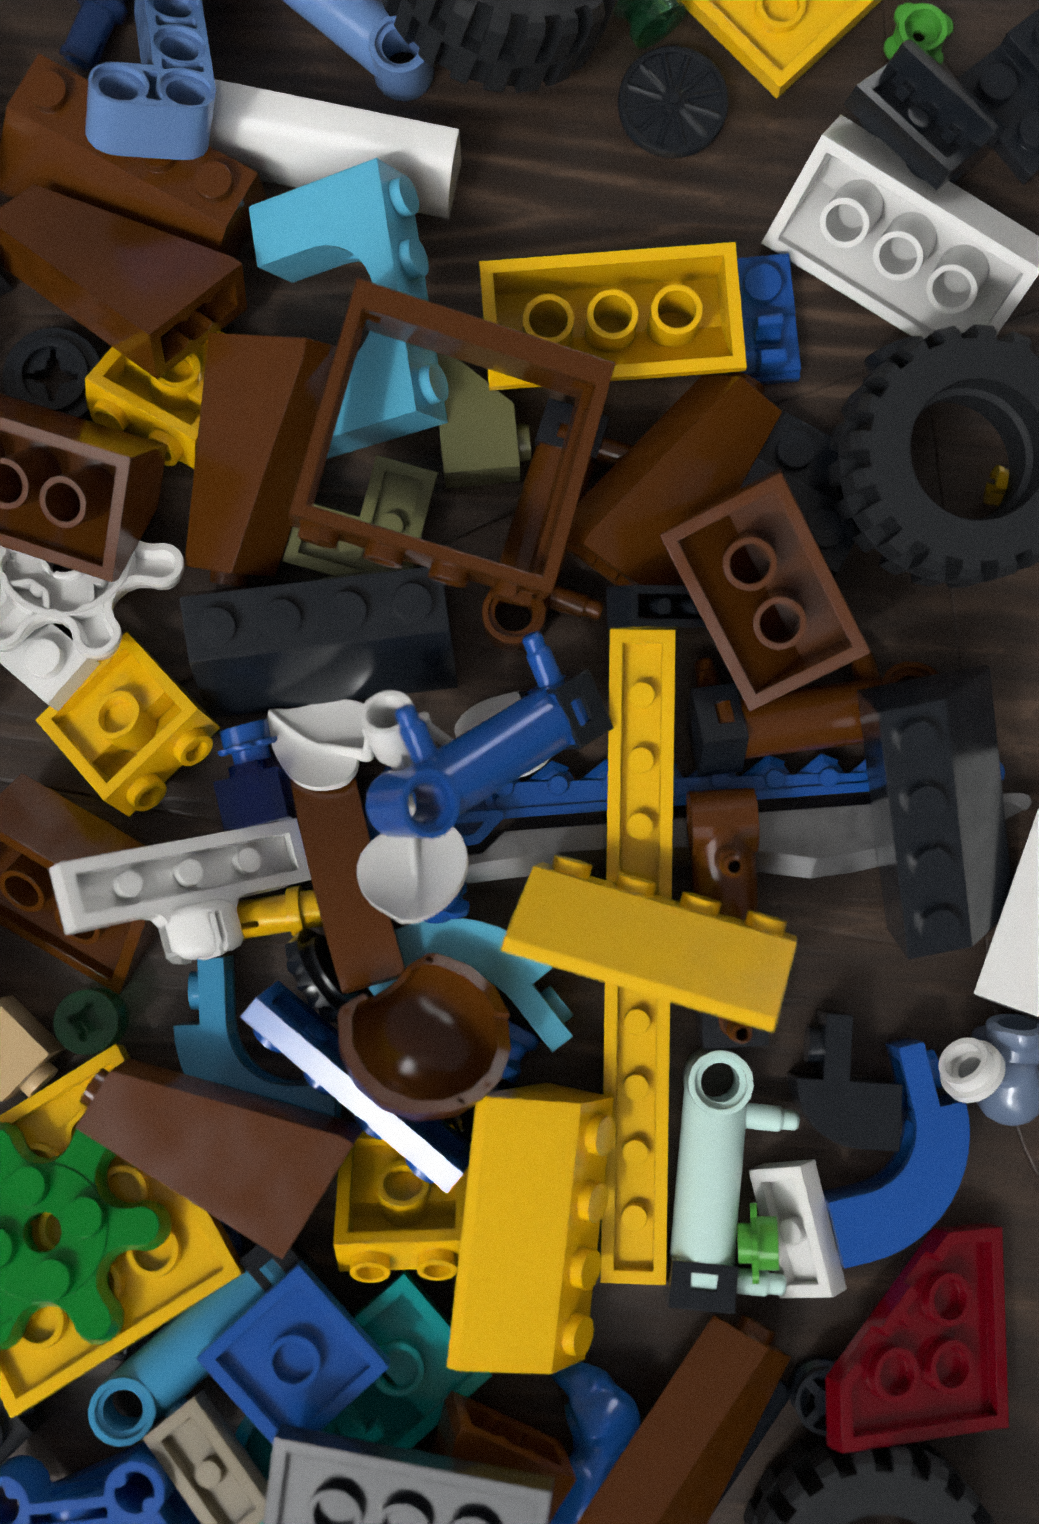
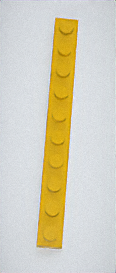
(633, 1021)

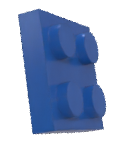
(294, 1356)

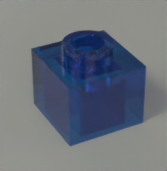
(253, 796)

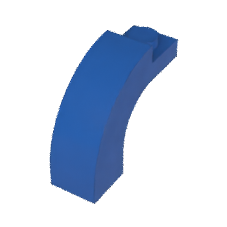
(917, 1182)

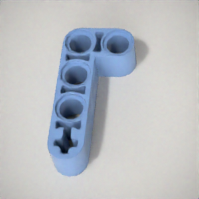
(166, 100)

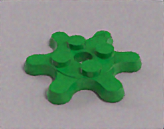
(93, 1234)

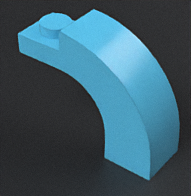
(480, 947)

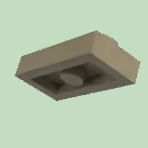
(209, 1465)

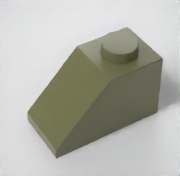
(481, 434)

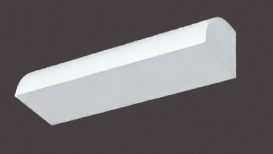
(307, 139)
(1012, 960)

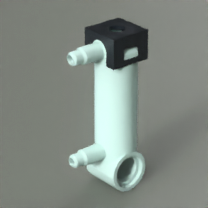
(708, 1187)

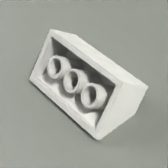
(898, 242)

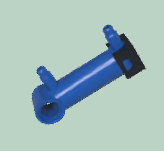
(551, 716)

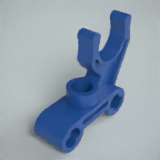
(86, 1500)

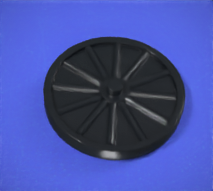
(673, 101)

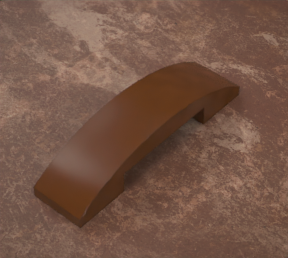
(358, 935)

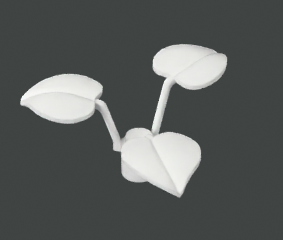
(322, 752)

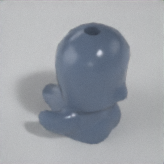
(1018, 1094)

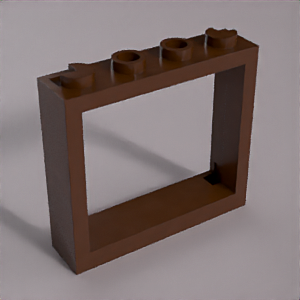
(489, 347)

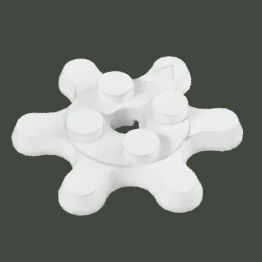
(85, 604)

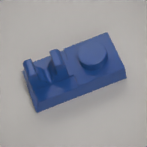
(769, 319)

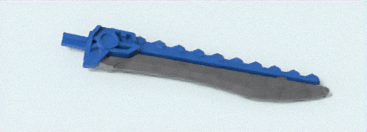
(790, 841)

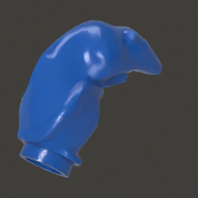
(601, 1425)

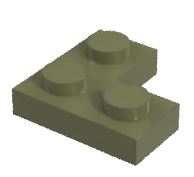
(395, 499)

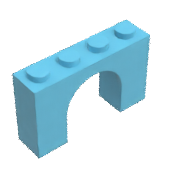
(367, 219)

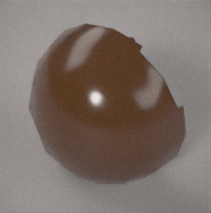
(427, 1040)

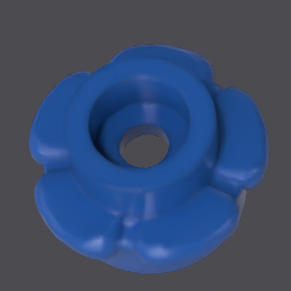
(247, 741)

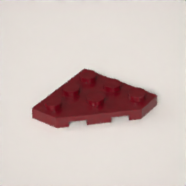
(929, 1351)

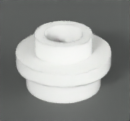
(971, 1069)

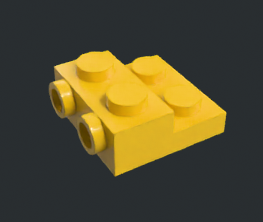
(158, 410)
(130, 728)
(393, 1217)

